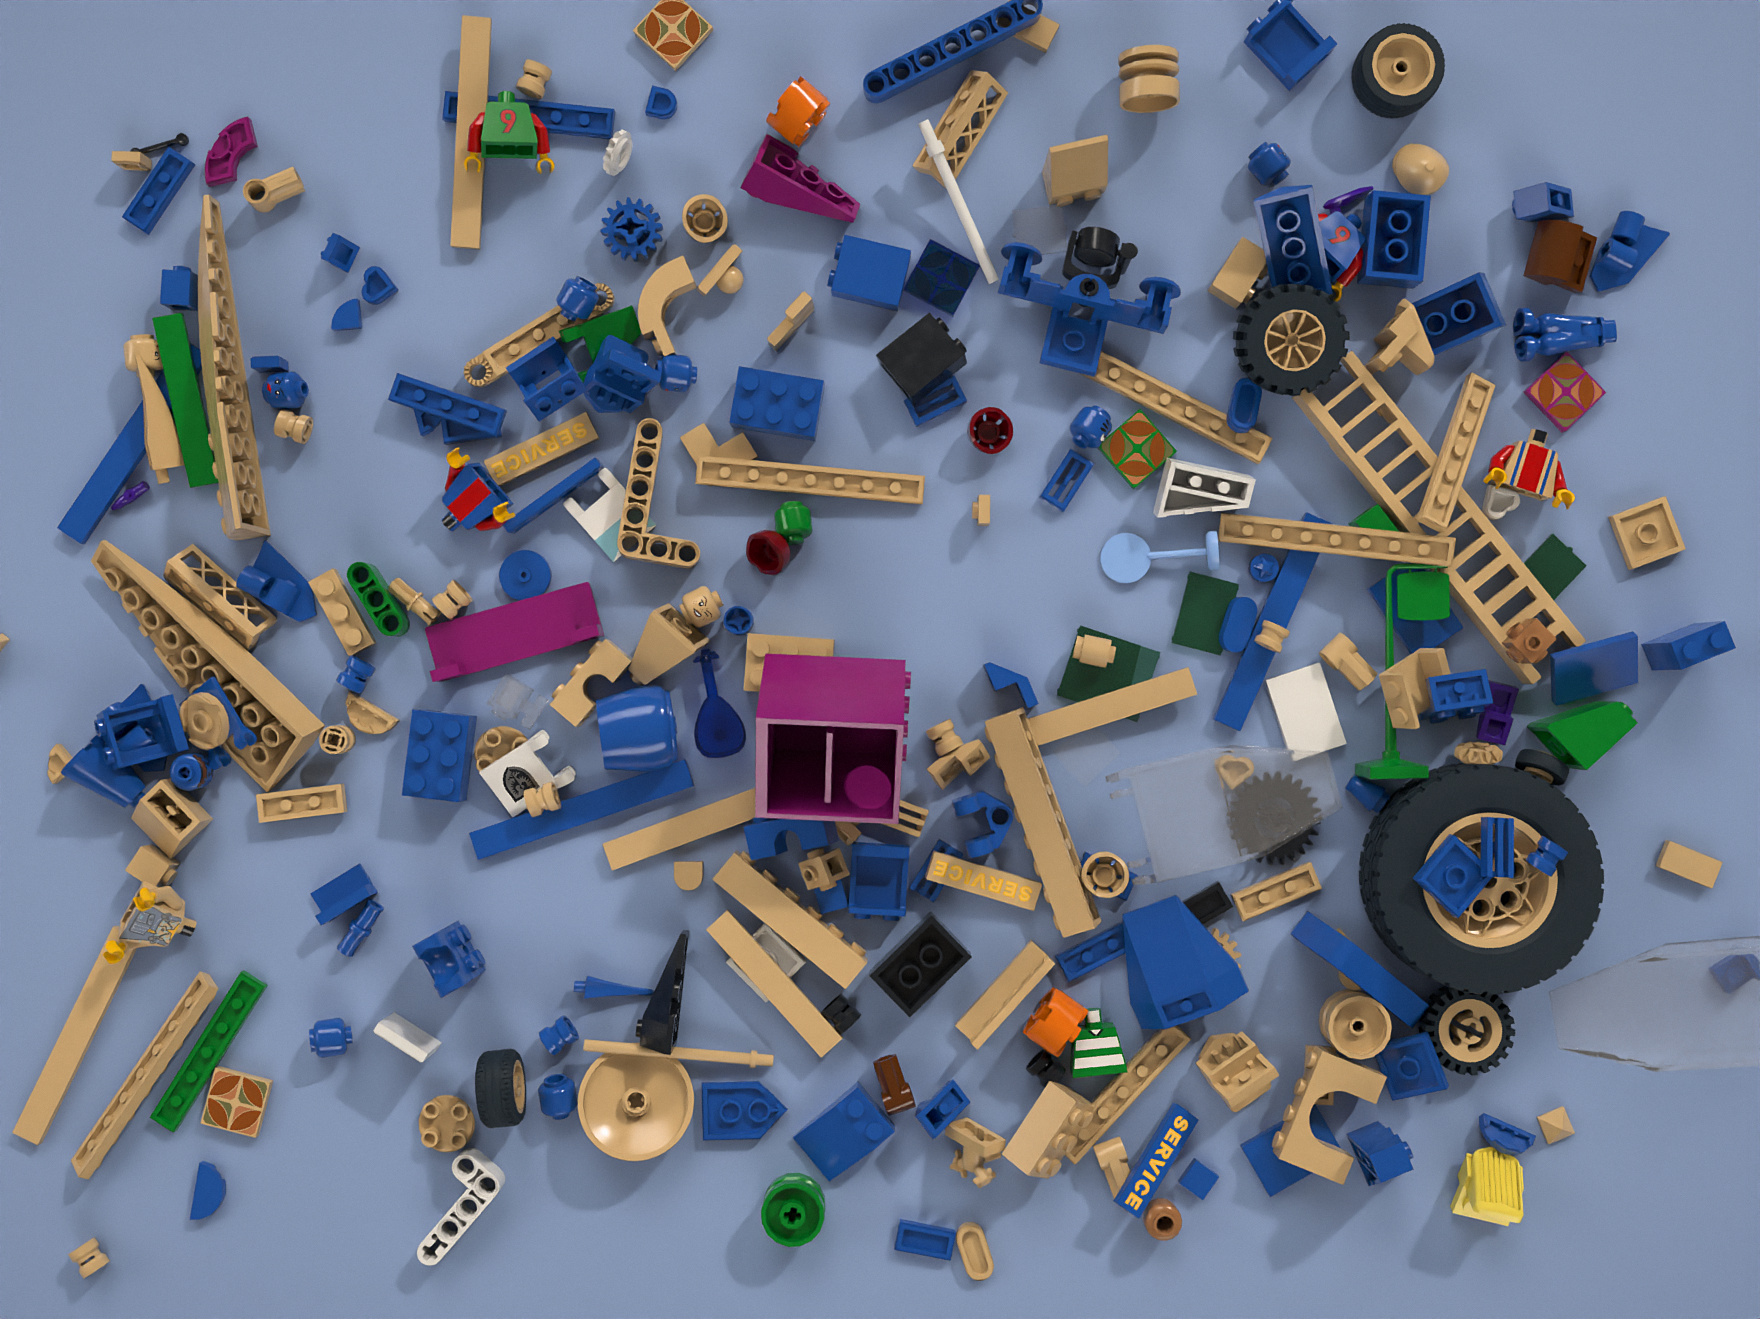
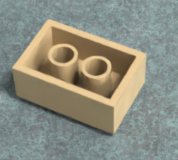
(775, 644)
(1049, 1131)

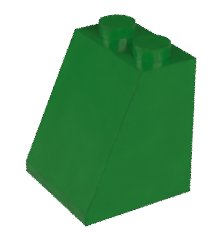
(1585, 732)

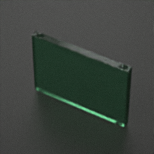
(1203, 612)

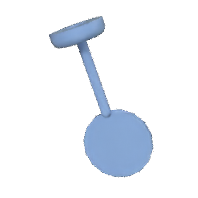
(1128, 556)

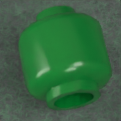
(793, 522)

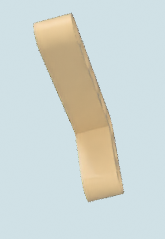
(643, 504)

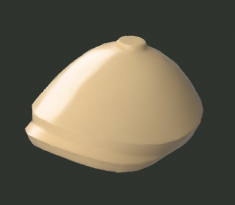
(1420, 169)

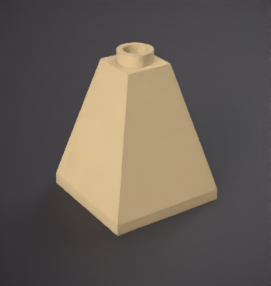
(664, 644)

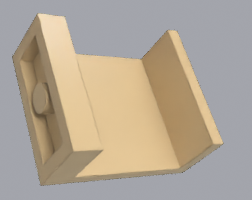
(1406, 685)

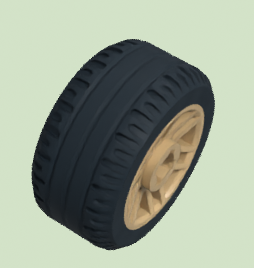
(500, 1088)

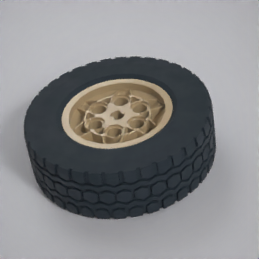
(1501, 943)

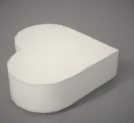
(1499, 502)

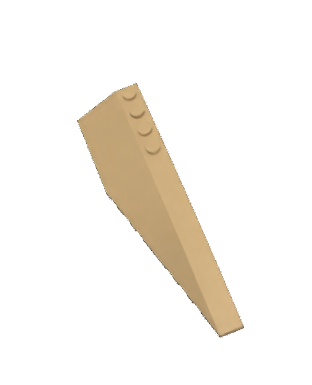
(227, 388)

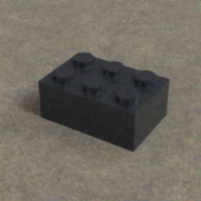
(920, 964)

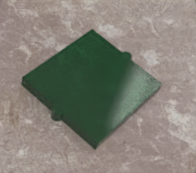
(1554, 565)

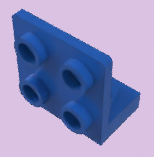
(1457, 694)

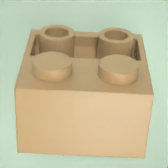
(170, 817)

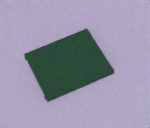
(1130, 666)

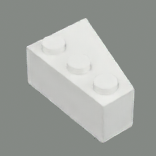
(1200, 488)

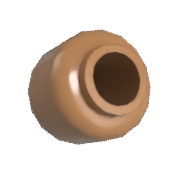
(1162, 1219)

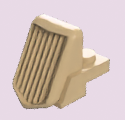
(1402, 341)
(1235, 1069)

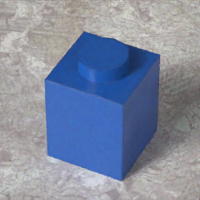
(179, 289)

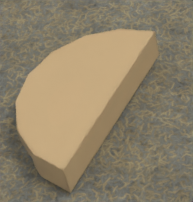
(367, 716)

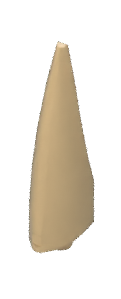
(159, 427)

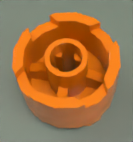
(798, 111)
(1055, 1021)

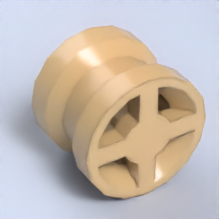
(1272, 636)

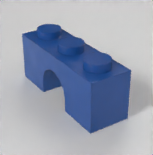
(768, 836)

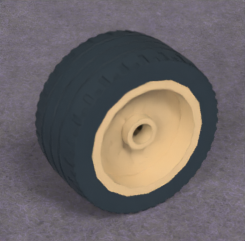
(1398, 70)

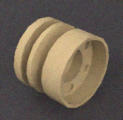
(1149, 79)

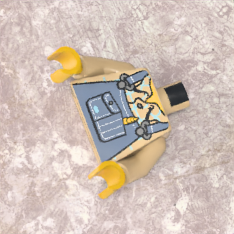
(150, 921)

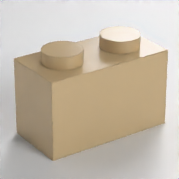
(1239, 273)

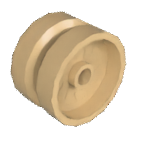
(1359, 1040)

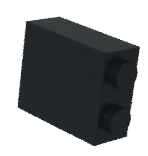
(922, 358)

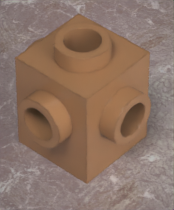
(1528, 641)

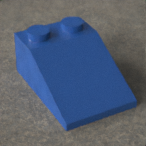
(1459, 313)
(845, 1132)

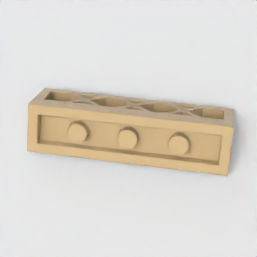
(957, 117)
(210, 601)
(1004, 994)

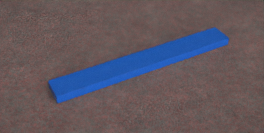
(113, 470)
(1256, 658)
(582, 809)

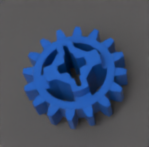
(643, 229)

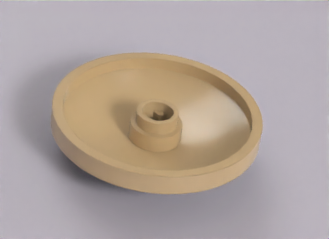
(635, 1105)

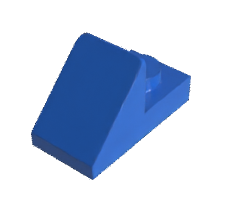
(941, 1108)

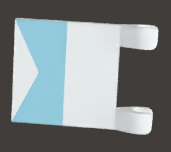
(604, 516)

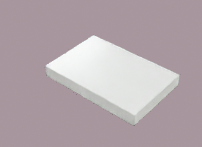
(1305, 709)

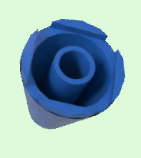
(92, 772)

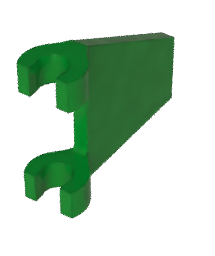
(619, 324)

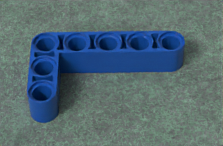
(1360, 969)

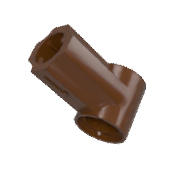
(895, 1091)

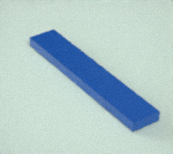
(556, 117)

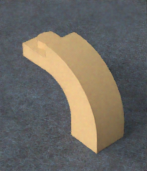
(659, 291)

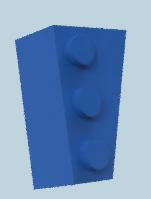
(1380, 1153)

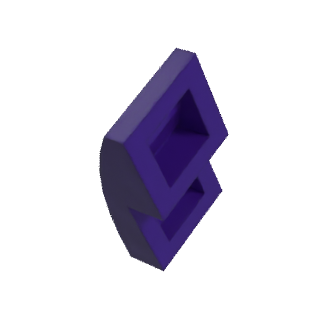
(1497, 720)

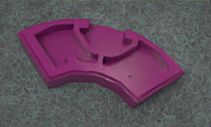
(227, 151)

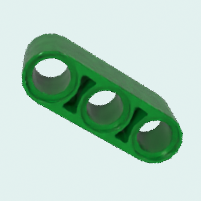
(366, 593)

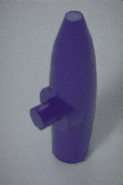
(130, 495)

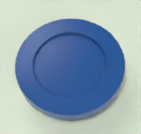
(525, 575)

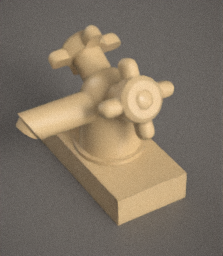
(979, 1147)

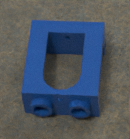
(539, 365)
(171, 726)

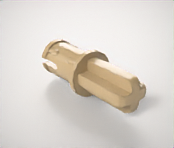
(414, 601)

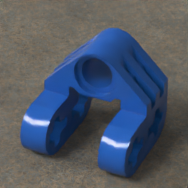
(987, 842)

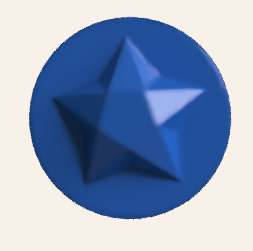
(1263, 567)

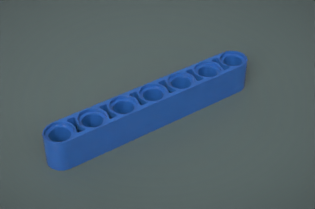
(943, 60)

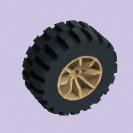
(1290, 339)

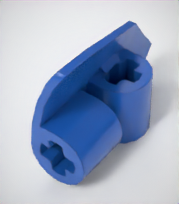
(1625, 251)
(278, 585)
(140, 732)

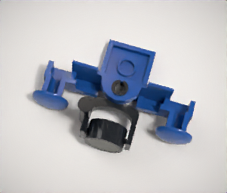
(1075, 342)

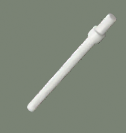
(935, 149)

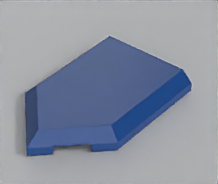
(738, 1110)

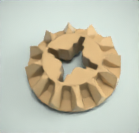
(1478, 753)

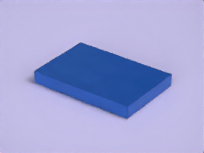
(1415, 633)
(1594, 668)
(1271, 1170)

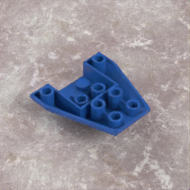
(1176, 966)

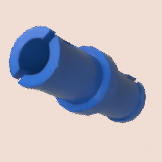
(360, 928)

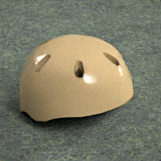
(704, 220)
(1105, 875)

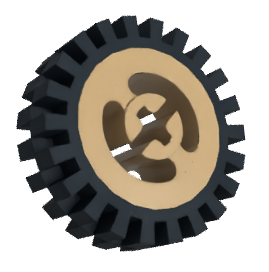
(1456, 1053)

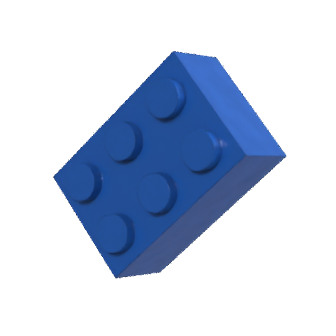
(1394, 239)
(777, 403)
(439, 755)

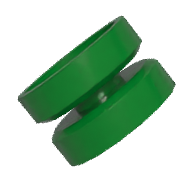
(789, 1226)

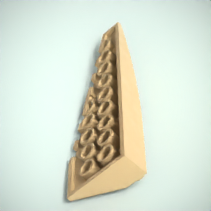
(200, 649)

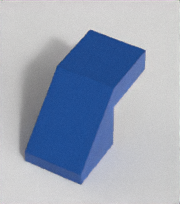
(1002, 677)

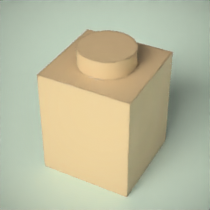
(153, 866)

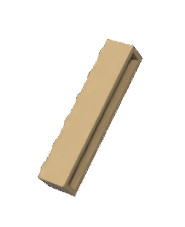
(791, 919)

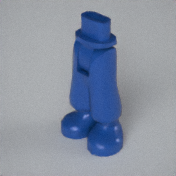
(1559, 333)

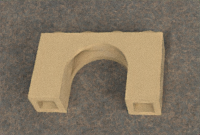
(1323, 1074)

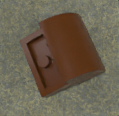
(1560, 255)

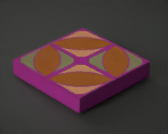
(1564, 392)

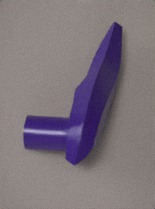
(1346, 199)

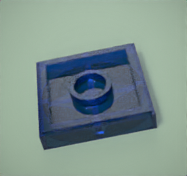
(941, 277)

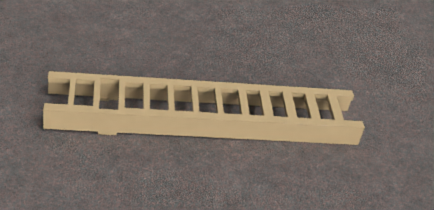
(1390, 503)

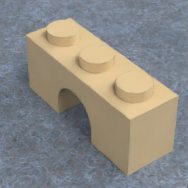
(573, 699)

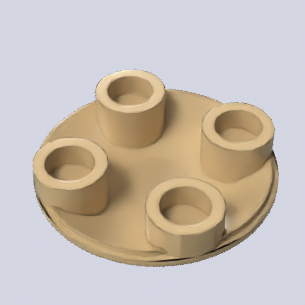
(495, 744)
(446, 1123)

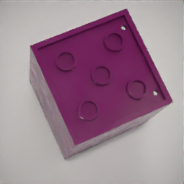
(831, 738)

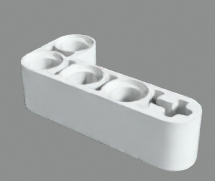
(459, 1213)

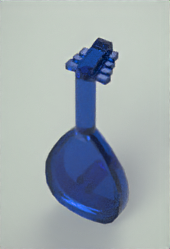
(718, 726)

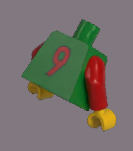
(508, 132)

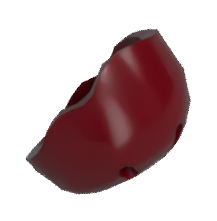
(988, 432)
(768, 551)

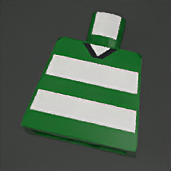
(1096, 1048)

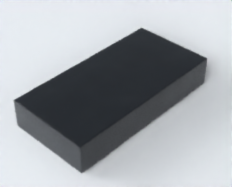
(1208, 902)

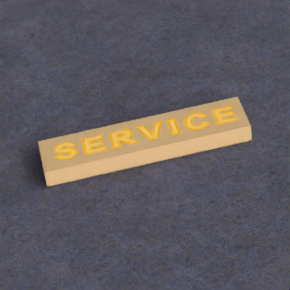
(541, 449)
(983, 880)

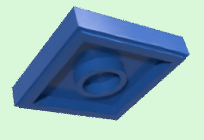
(1452, 876)
(1411, 1067)

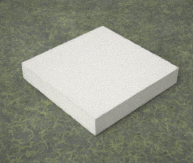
(779, 950)
(407, 1037)

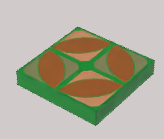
(1136, 449)

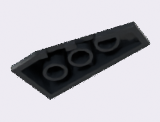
(661, 1018)

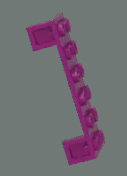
(513, 632)

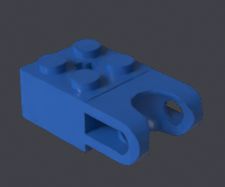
(450, 958)

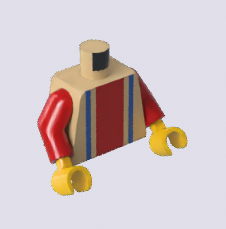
(1530, 470)

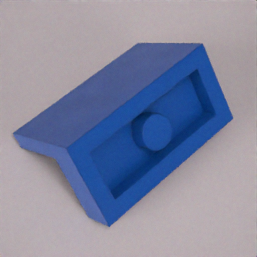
(343, 894)

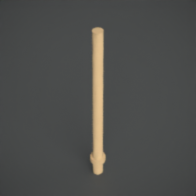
(751, 1059)

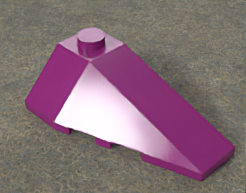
(785, 181)

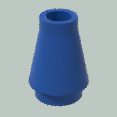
(1368, 794)

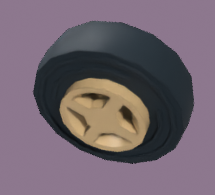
(1542, 765)

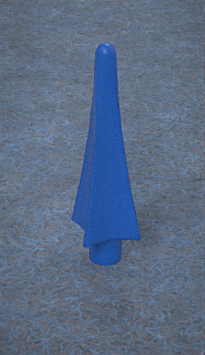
(597, 988)

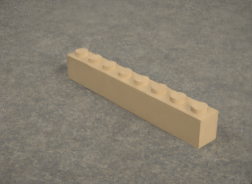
(1042, 822)

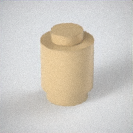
(1094, 650)

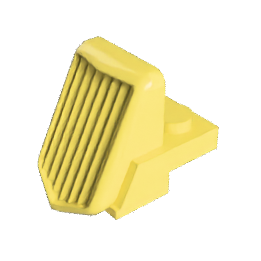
(1490, 1187)

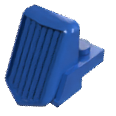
(619, 377)

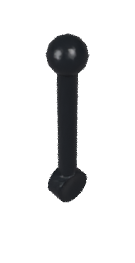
(180, 139)

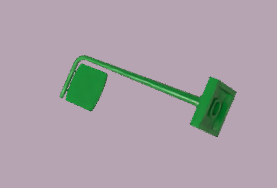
(1418, 598)

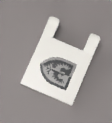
(521, 771)

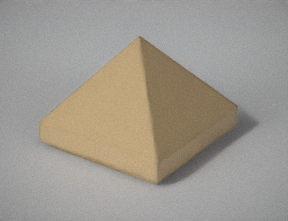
(1555, 1125)

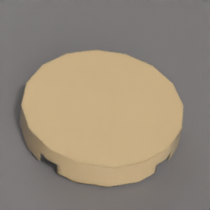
(204, 720)

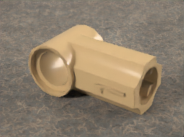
(276, 188)
(1343, 656)
(1113, 1160)

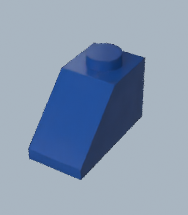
(1543, 202)

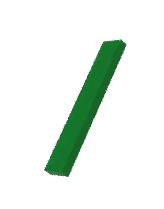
(185, 398)
(208, 1051)

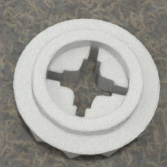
(617, 152)

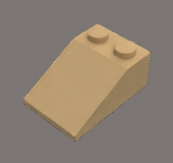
(1076, 171)

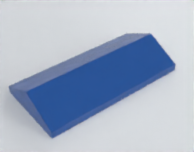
(1292, 237)

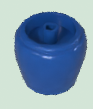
(637, 729)

